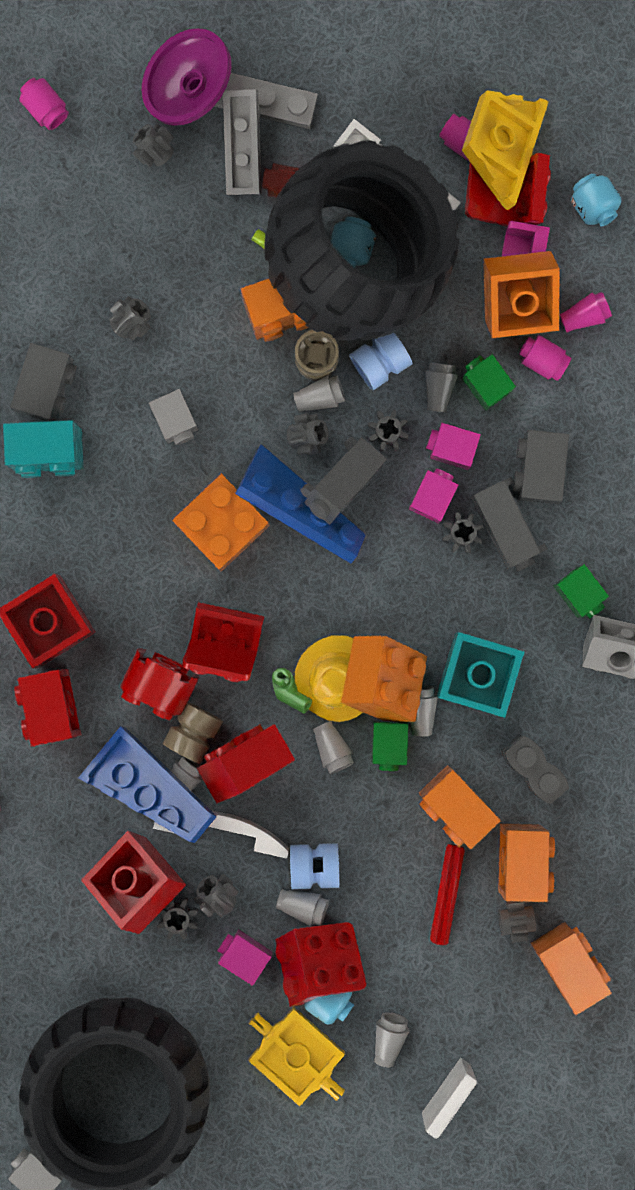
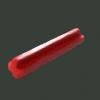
(447, 894)

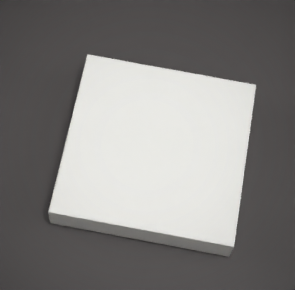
(448, 1098)

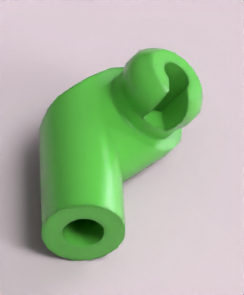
(287, 692)

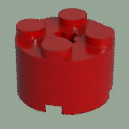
(158, 683)

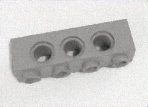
(610, 647)

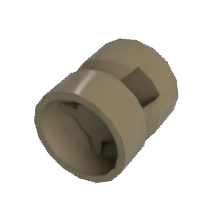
(316, 355)
(191, 734)

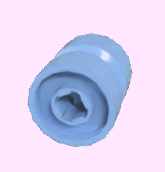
(380, 359)
(302, 866)

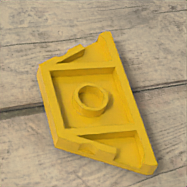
(503, 141)

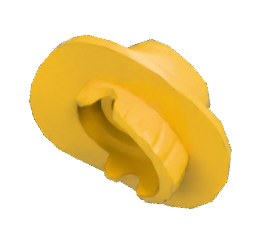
(322, 677)

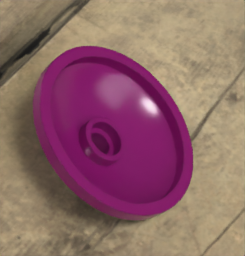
(186, 77)

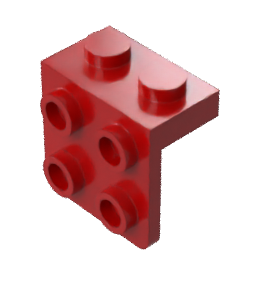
(531, 202)
(223, 642)
(320, 962)

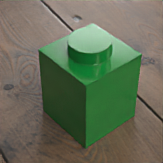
(487, 381)
(582, 592)
(389, 745)

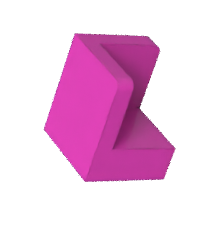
(524, 239)

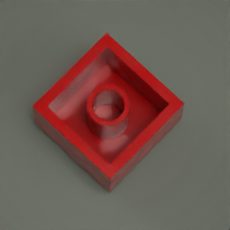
(46, 621)
(47, 707)
(244, 762)
(133, 882)

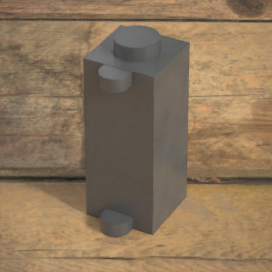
(344, 480)
(507, 526)

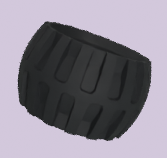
(394, 197)
(100, 1163)

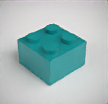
(43, 447)
(480, 674)

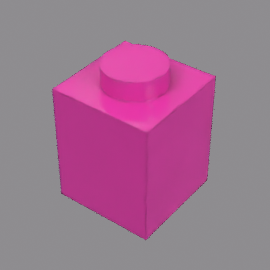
(453, 446)
(434, 495)
(243, 956)

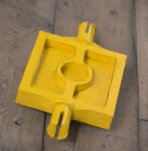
(296, 1056)

